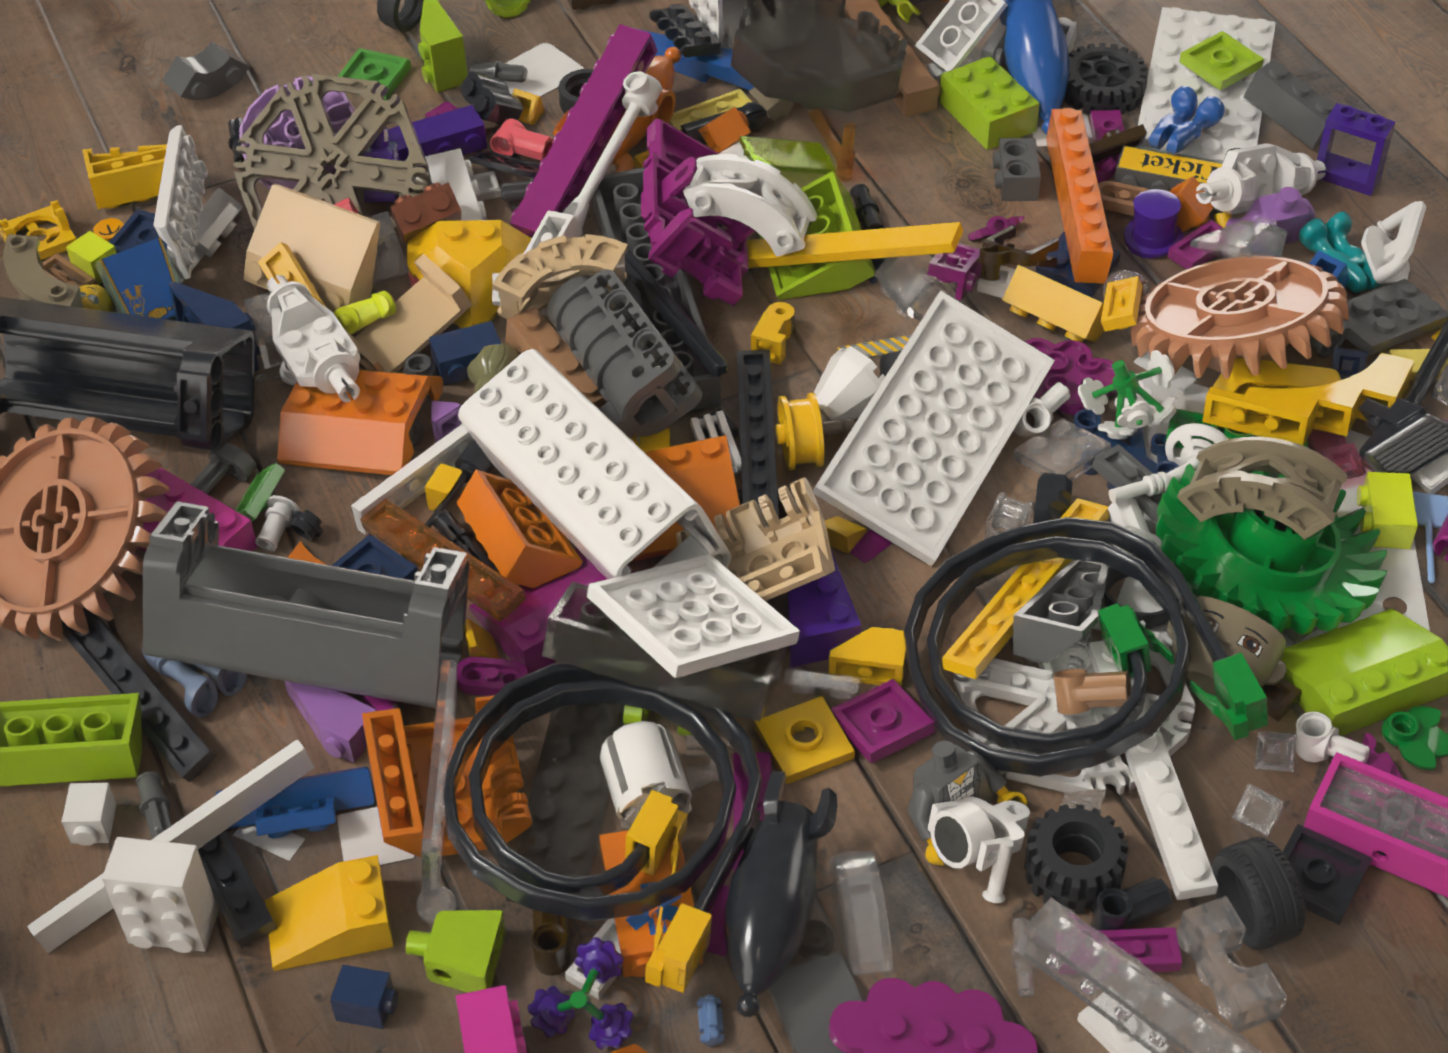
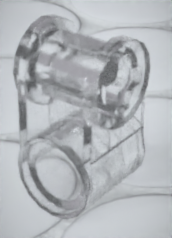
(1008, 514)

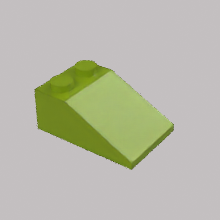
(441, 48)

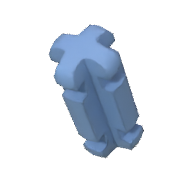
(710, 1020)

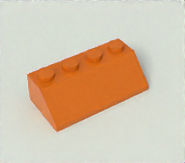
(515, 532)

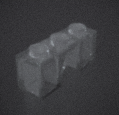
(1242, 993)

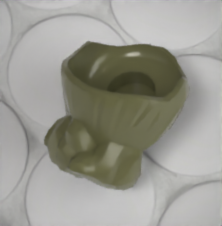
(489, 363)

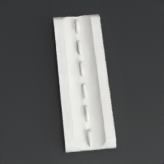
(180, 199)

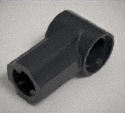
(1131, 905)

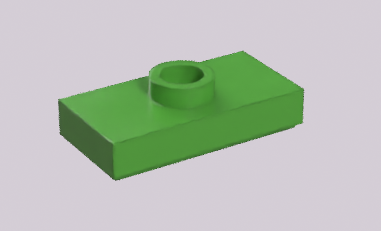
(259, 491)

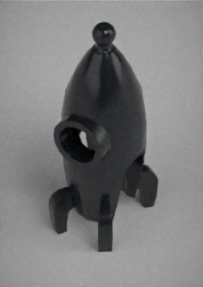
(774, 890)

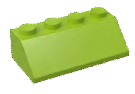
(70, 739)

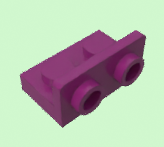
(957, 267)

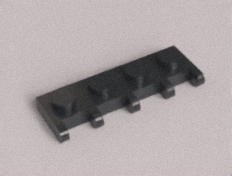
(686, 31)

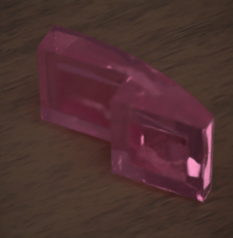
(1338, 451)

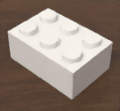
(160, 894)

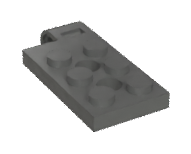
(1386, 319)

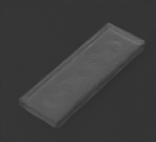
(441, 755)

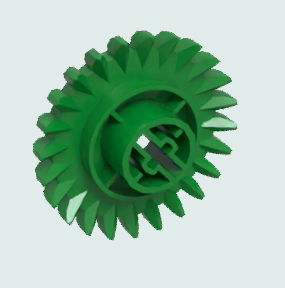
(1270, 566)

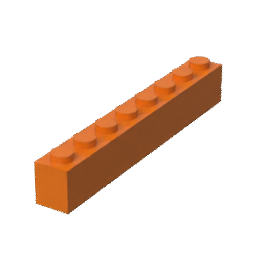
(1079, 196)

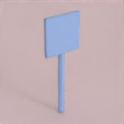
(1430, 512)

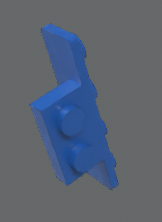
(311, 802)

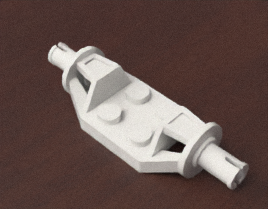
(1257, 173)
(312, 340)

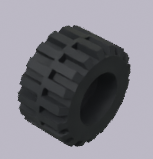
(1081, 833)

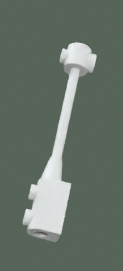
(640, 101)

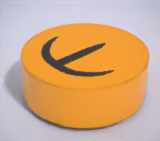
(107, 228)

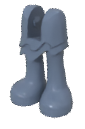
(200, 690)

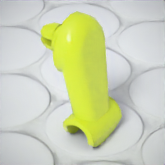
(904, 8)
(362, 313)

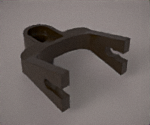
(997, 253)

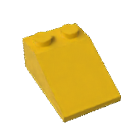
(331, 915)

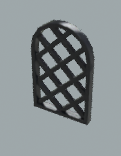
(506, 163)

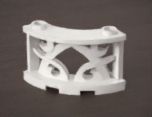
(753, 196)

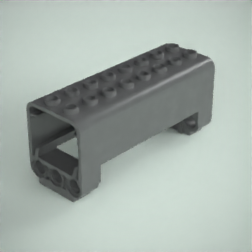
(373, 640)

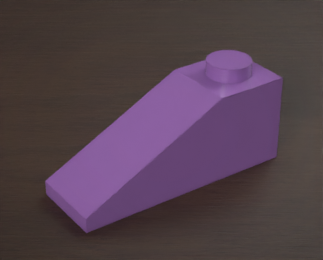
(333, 718)

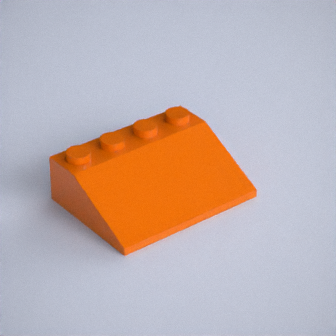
(705, 474)

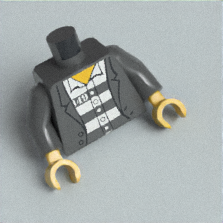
(952, 777)

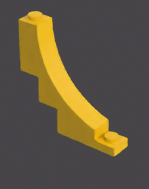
(1295, 411)

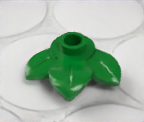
(1419, 737)

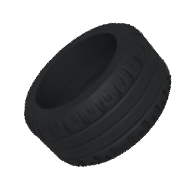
(1261, 890)

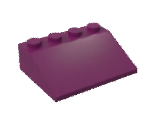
(524, 629)

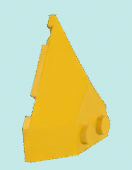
(469, 255)

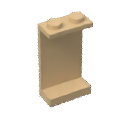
(419, 315)

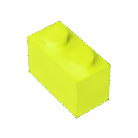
(1388, 507)

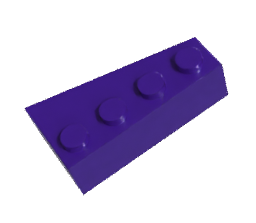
(823, 617)

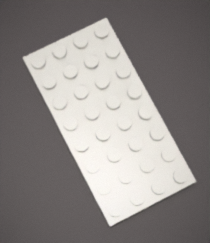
(1179, 31)
(934, 428)

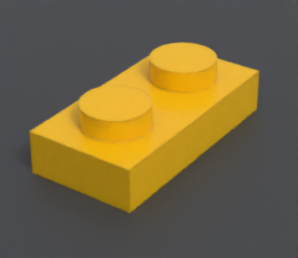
(1121, 304)

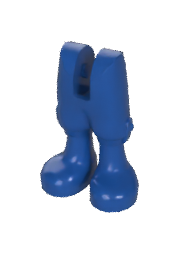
(1178, 128)

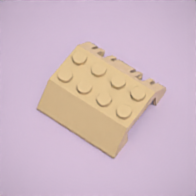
(779, 554)

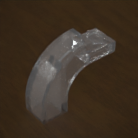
(862, 911)

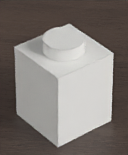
(89, 813)

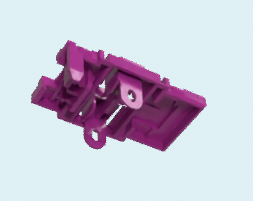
(676, 236)

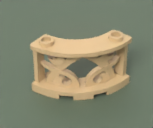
(539, 272)

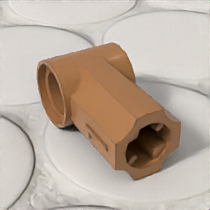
(1081, 691)

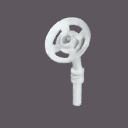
(1159, 482)

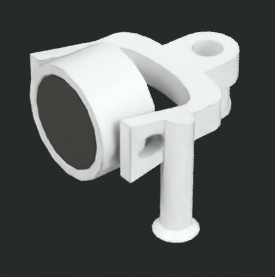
(965, 835)

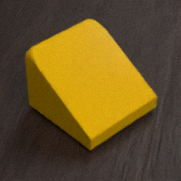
(441, 484)
(843, 533)
(479, 641)

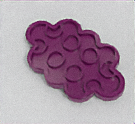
(1071, 366)
(925, 1021)

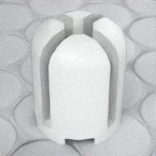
(642, 760)

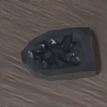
(1052, 497)

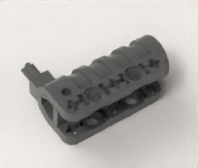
(617, 354)

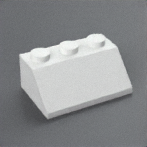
(959, 30)

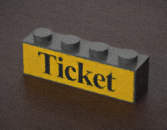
(1160, 169)

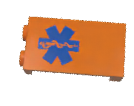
(638, 932)

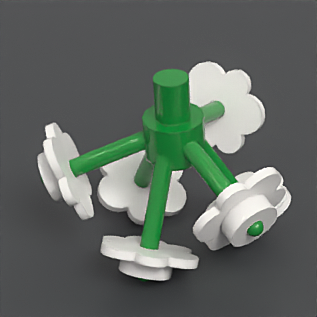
(1134, 402)

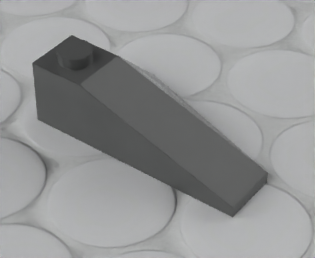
(1060, 611)

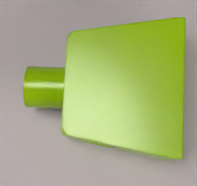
(461, 948)

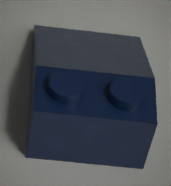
(206, 309)

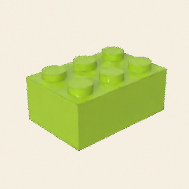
(988, 102)

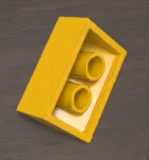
(1054, 305)

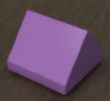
(444, 418)

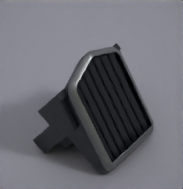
(1402, 438)

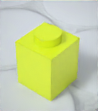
(88, 251)

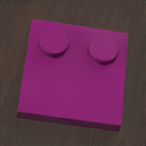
(883, 721)

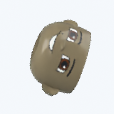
(1238, 633)

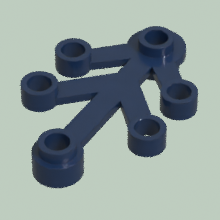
(1089, 421)

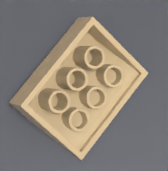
(328, 242)

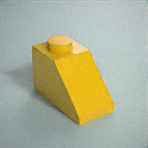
(872, 655)

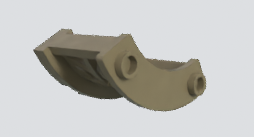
(29, 277)
(1299, 501)

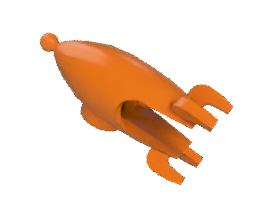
(663, 71)

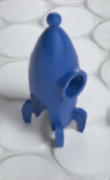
(1037, 52)

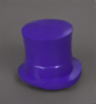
(1153, 224)

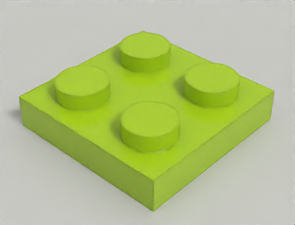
(1221, 60)

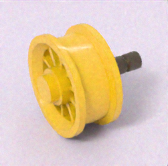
(803, 432)

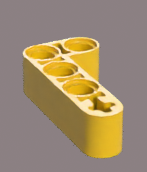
(1273, 376)

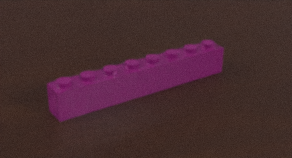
(585, 130)

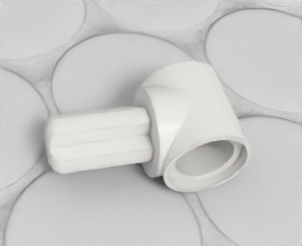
(1042, 410)
(1320, 739)

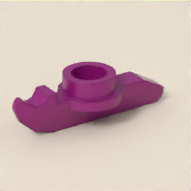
(1106, 167)
(994, 226)

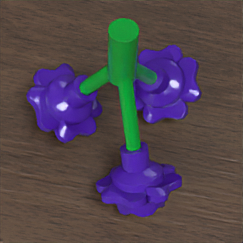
(554, 1010)

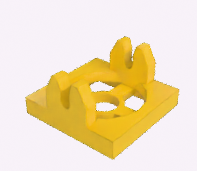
(52, 213)

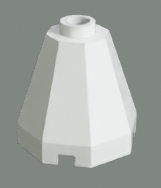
(846, 385)

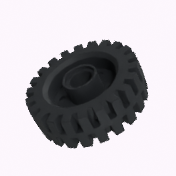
(1105, 79)

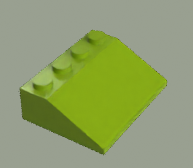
(834, 214)
(1368, 670)

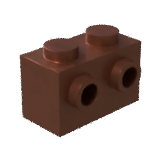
(421, 211)

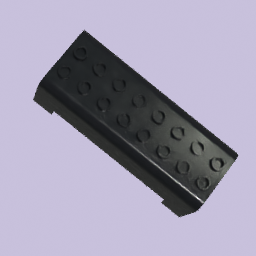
(127, 371)

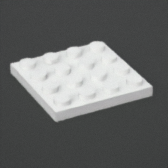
(692, 615)

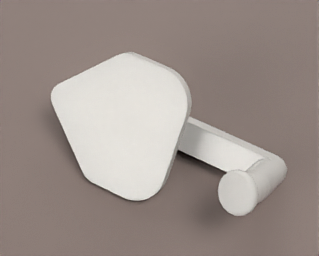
(1387, 257)

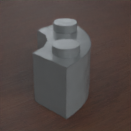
(206, 73)

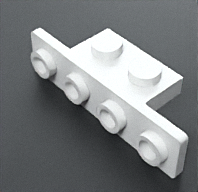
(214, 221)

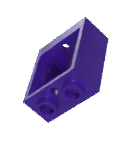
(1346, 171)

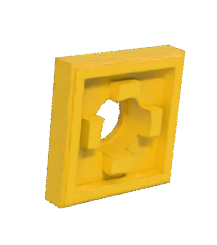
(808, 758)

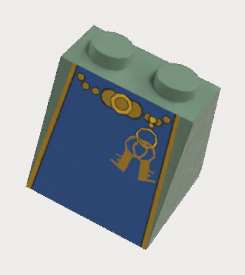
(140, 280)

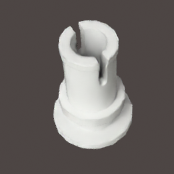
(277, 519)

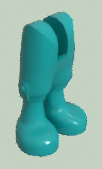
(1333, 241)

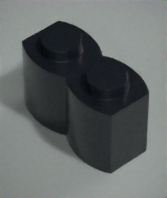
(491, 98)

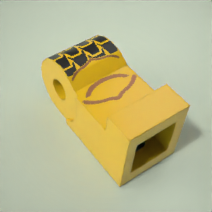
(773, 330)

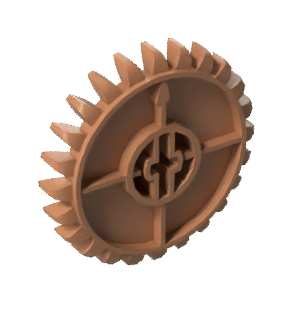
(1240, 312)
(72, 523)

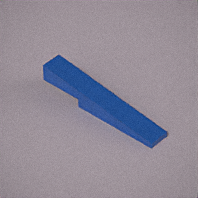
(703, 67)

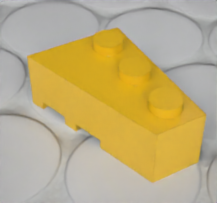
(125, 176)

